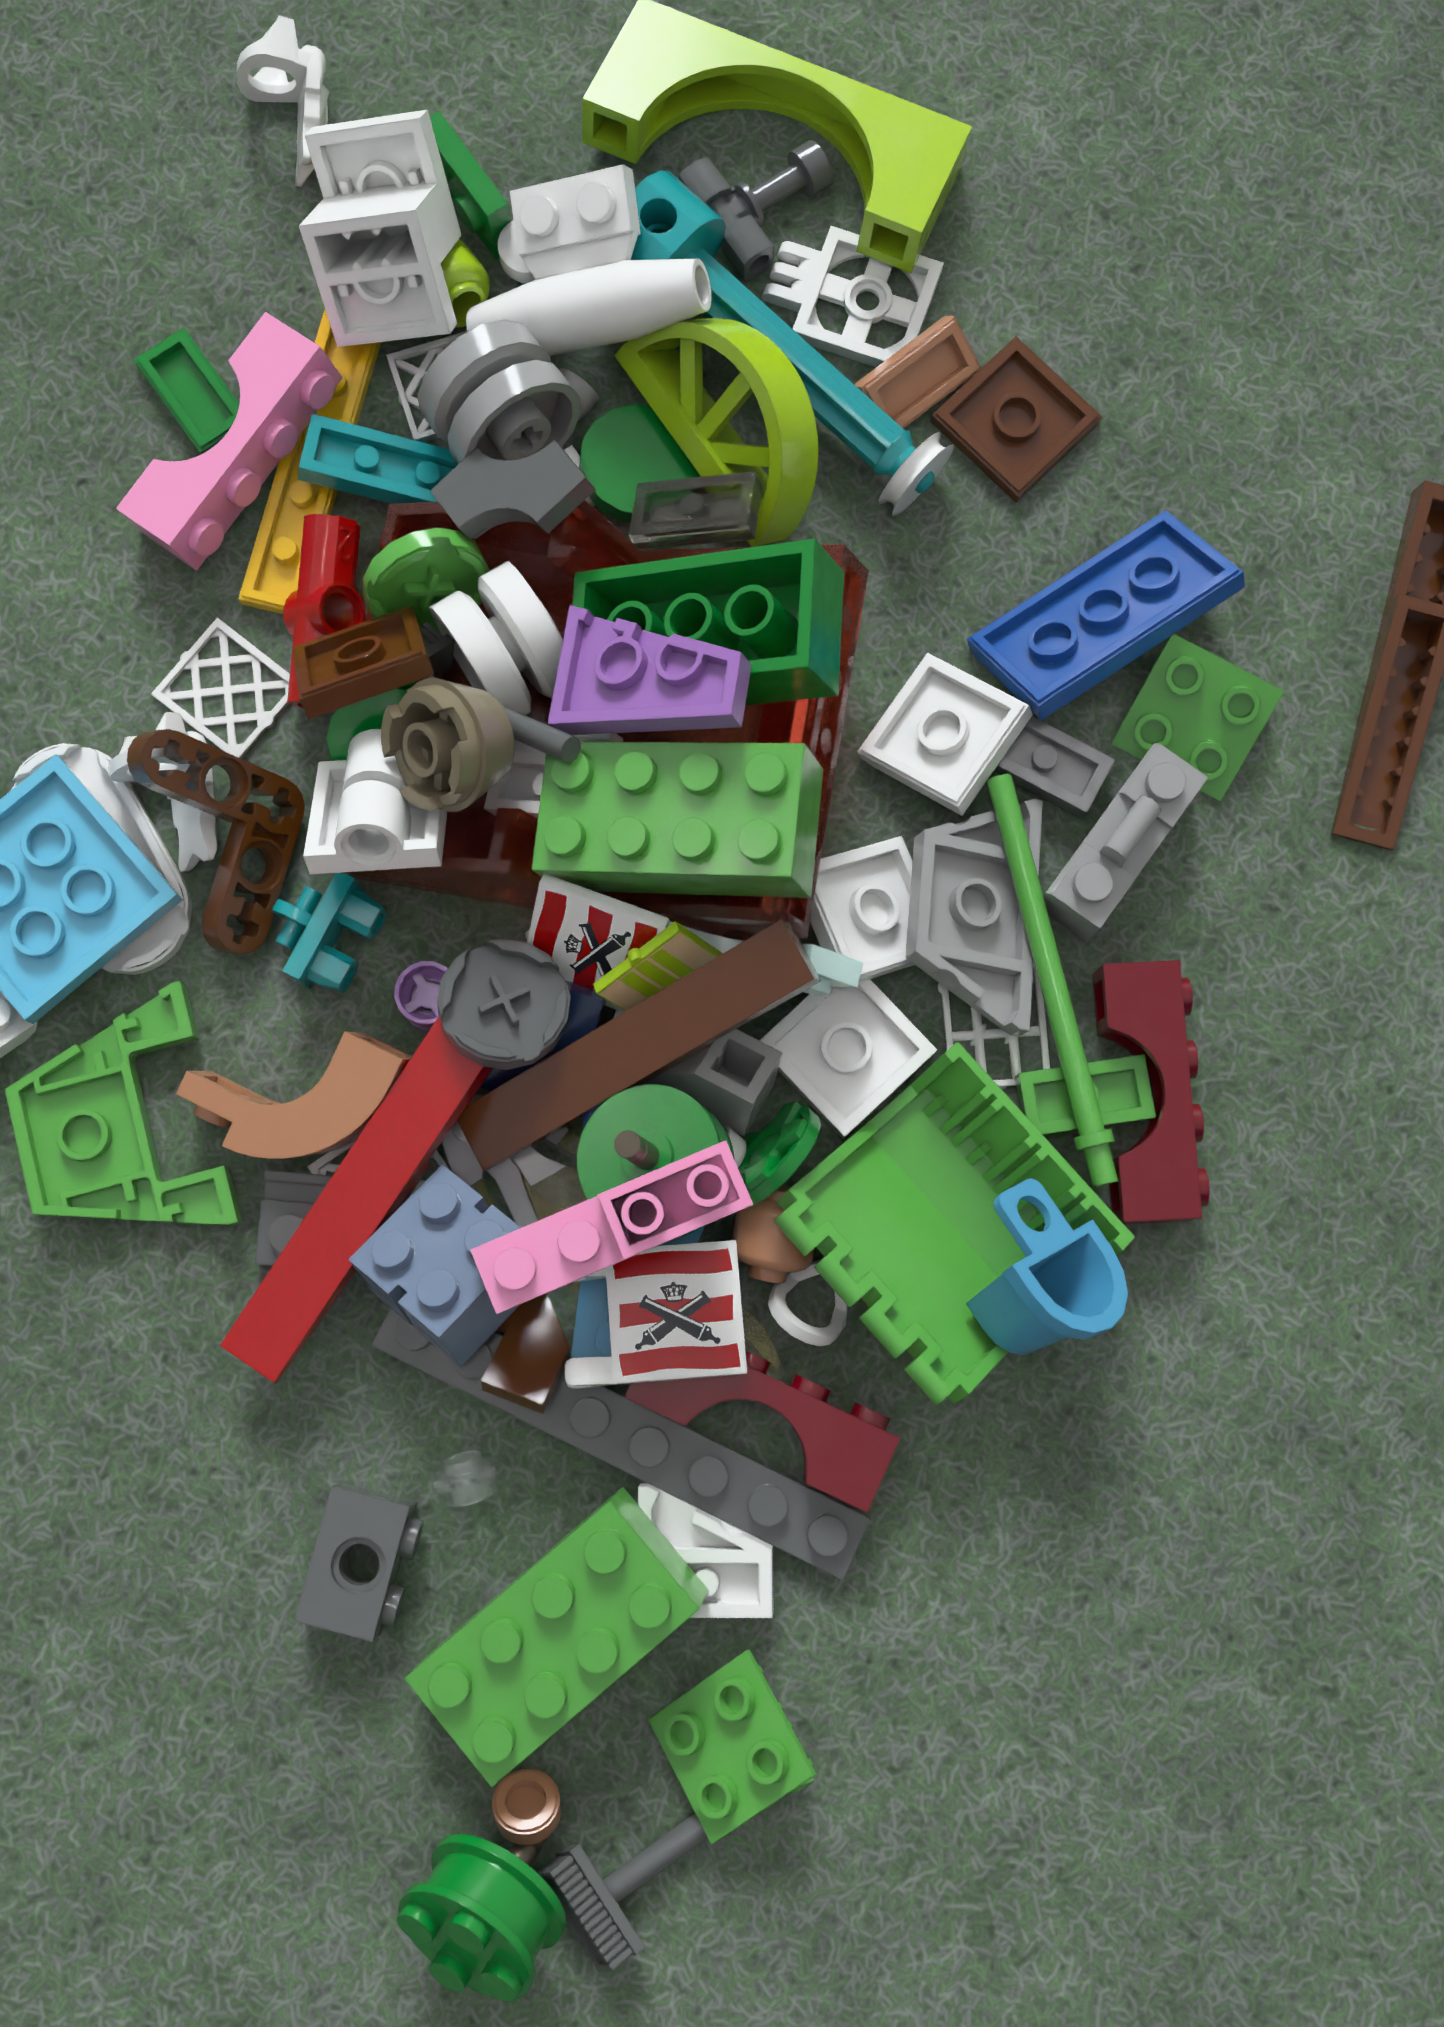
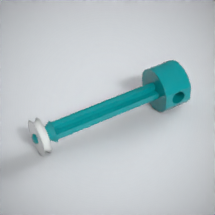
(684, 227)

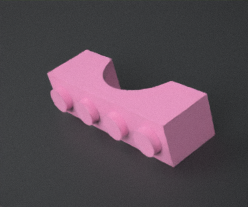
(196, 500)

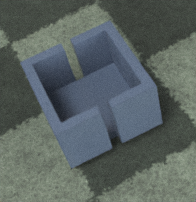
(430, 1259)

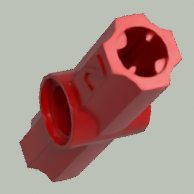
(324, 583)

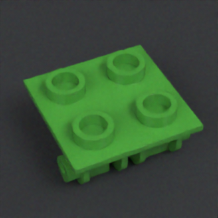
(1199, 711)
(732, 1747)

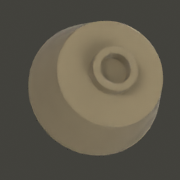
(447, 743)

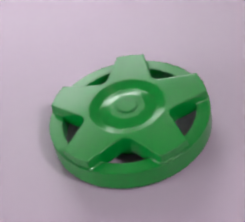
(778, 1150)

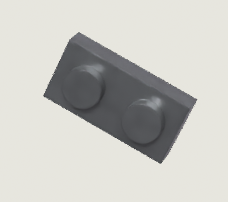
(1056, 766)

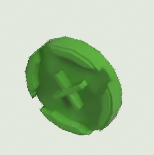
(423, 571)

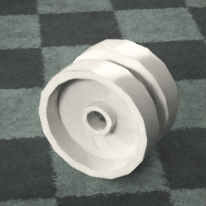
(512, 640)

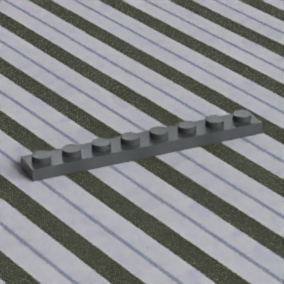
(660, 1455)

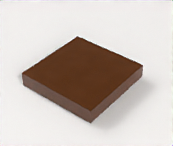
(1016, 419)
(361, 662)

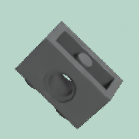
(331, 1592)

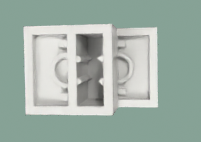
(381, 229)

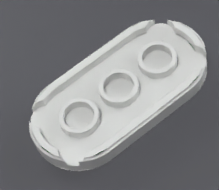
(128, 811)

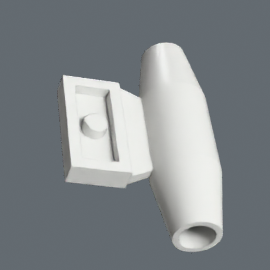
(586, 287)

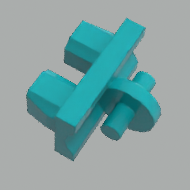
(340, 908)

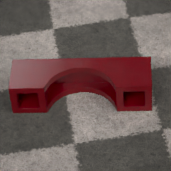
(1145, 1013)
(840, 1450)

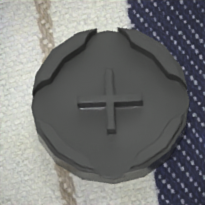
(503, 1004)

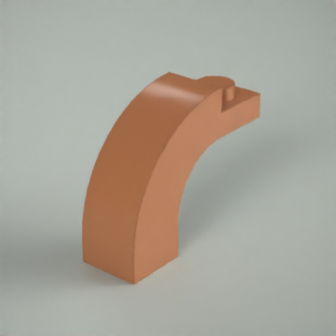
(310, 1125)

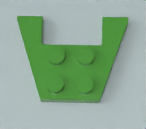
(89, 1132)

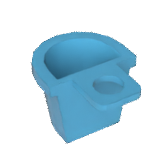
(1061, 1288)

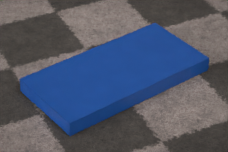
(1105, 613)

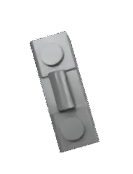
(1122, 841)

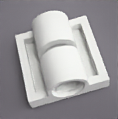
(364, 820)

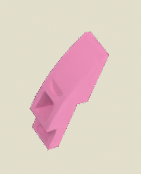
(611, 1227)

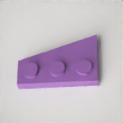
(640, 681)

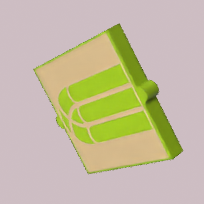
(655, 966)

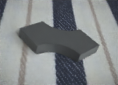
(529, 489)

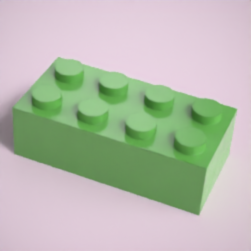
(682, 818)
(557, 1636)

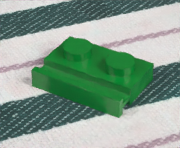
(471, 190)

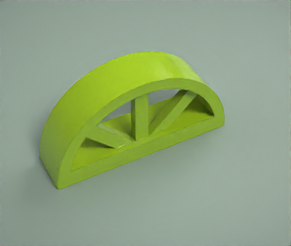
(702, 428)

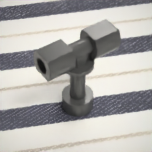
(743, 207)

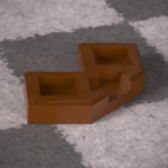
(528, 1356)

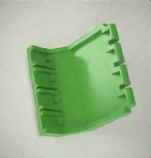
(915, 1222)

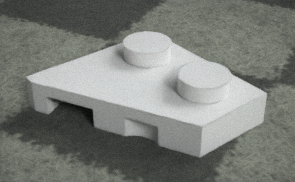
(725, 1558)

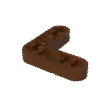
(249, 829)

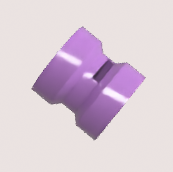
(418, 988)

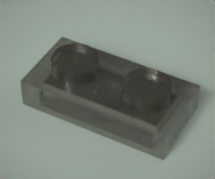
(696, 511)

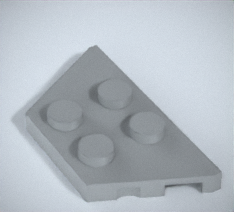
(968, 917)

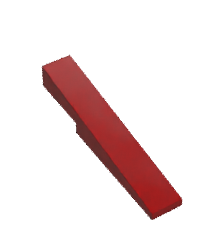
(354, 1204)

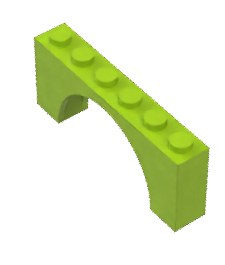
(683, 67)

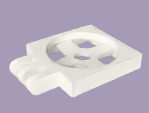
(813, 281)

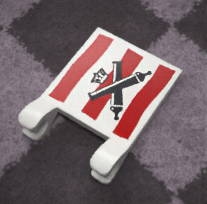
(588, 930)
(669, 1317)

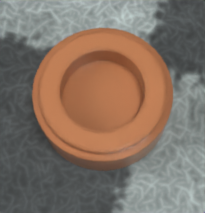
(526, 1806)

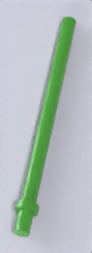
(1092, 1135)

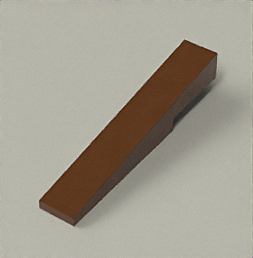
(1400, 681)
(639, 1044)

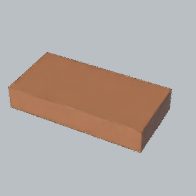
(921, 372)

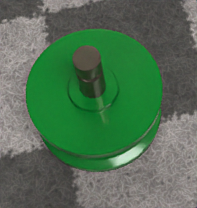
(642, 1133)

